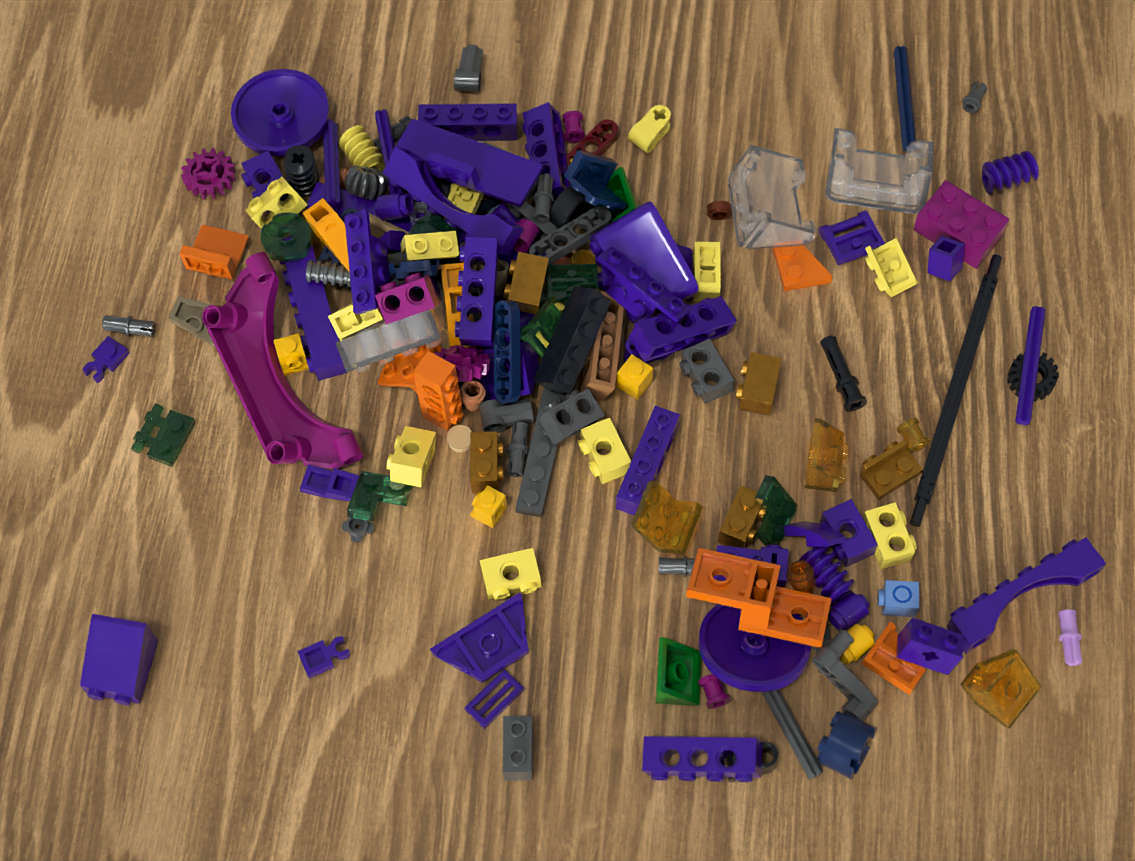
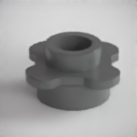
(357, 534)

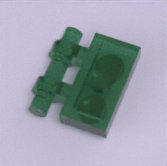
(170, 438)

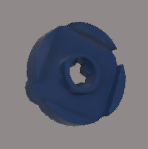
(406, 268)

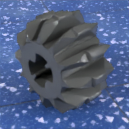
(366, 182)

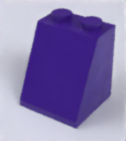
(117, 659)

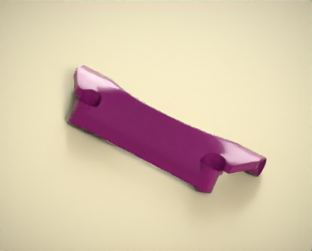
(245, 344)

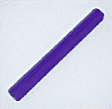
(386, 141)
(331, 164)
(1030, 366)

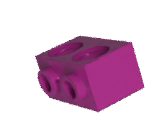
(409, 302)

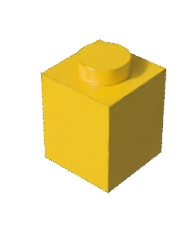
(634, 377)

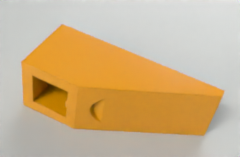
(329, 229)

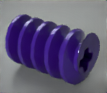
(1009, 170)
(827, 575)

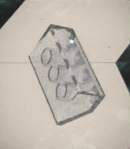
(384, 341)

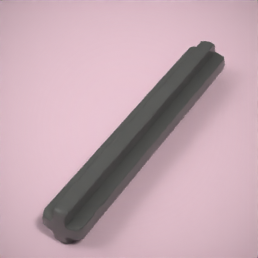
(793, 733)

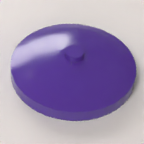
(280, 111)
(747, 658)

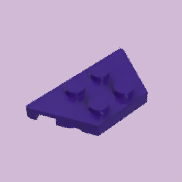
(487, 642)

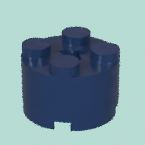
(846, 744)

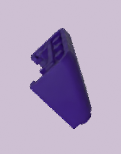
(648, 244)

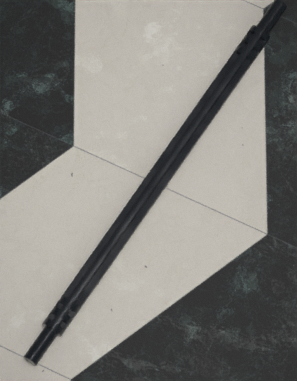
(955, 391)

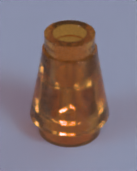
(801, 576)

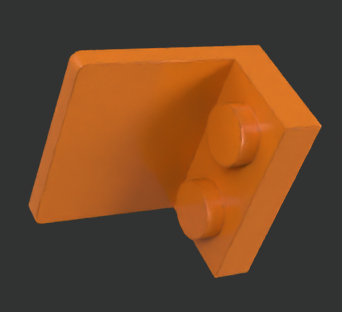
(215, 252)
(400, 370)

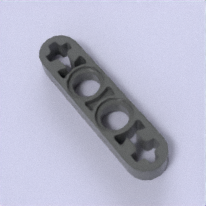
(567, 234)

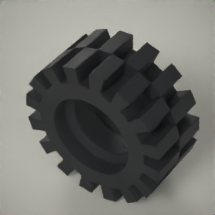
(1045, 368)

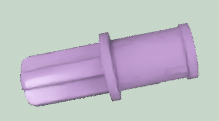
(1070, 637)

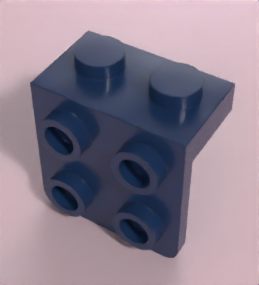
(590, 175)

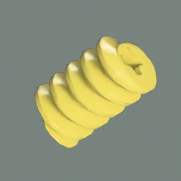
(361, 149)

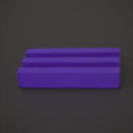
(477, 716)

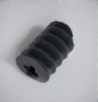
(301, 169)

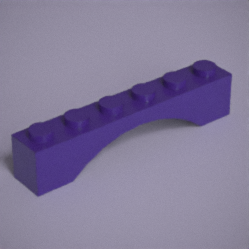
(413, 174)
(1071, 567)

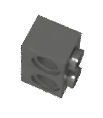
(712, 369)
(572, 418)
(517, 748)

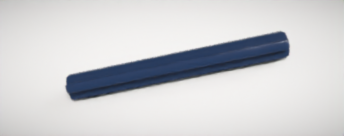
(904, 96)

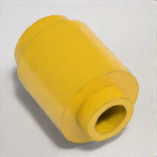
(862, 643)

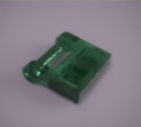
(543, 321)

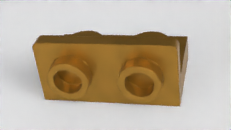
(890, 469)

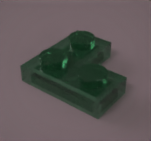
(372, 490)
(779, 510)

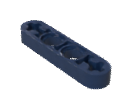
(511, 352)

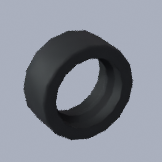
(568, 207)

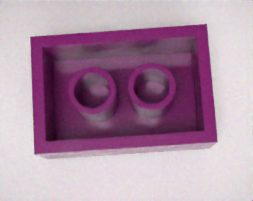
(963, 219)

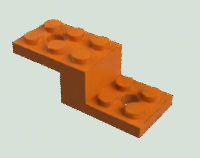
(764, 605)

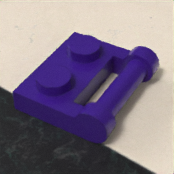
(853, 244)

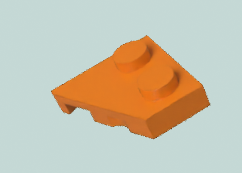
(799, 268)
(883, 662)

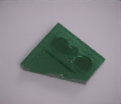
(563, 278)

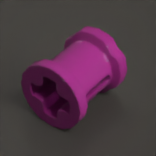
(573, 126)
(714, 691)

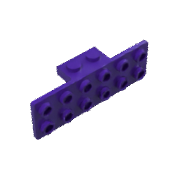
(471, 162)

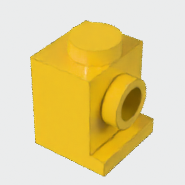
(291, 354)
(489, 506)

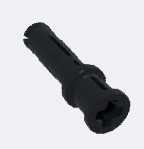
(846, 383)

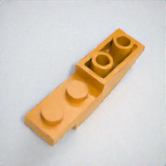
(451, 290)

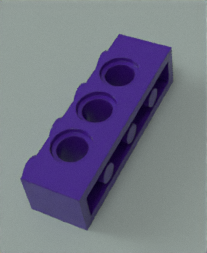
(473, 121)
(546, 144)
(480, 332)
(663, 336)
(647, 458)
(659, 749)

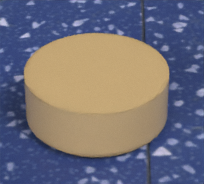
(459, 438)

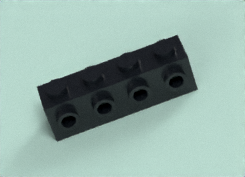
(572, 340)

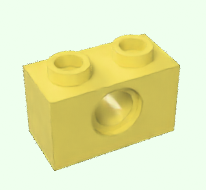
(604, 436)
(412, 456)
(519, 562)

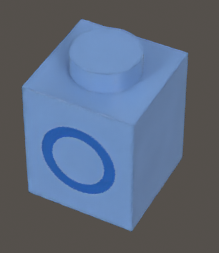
(899, 598)

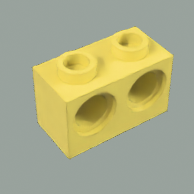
(270, 201)
(707, 270)
(347, 322)
(894, 534)

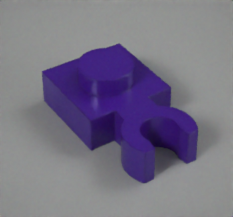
(106, 356)
(318, 657)

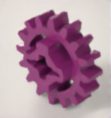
(208, 173)
(468, 361)

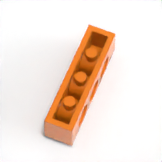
(438, 391)

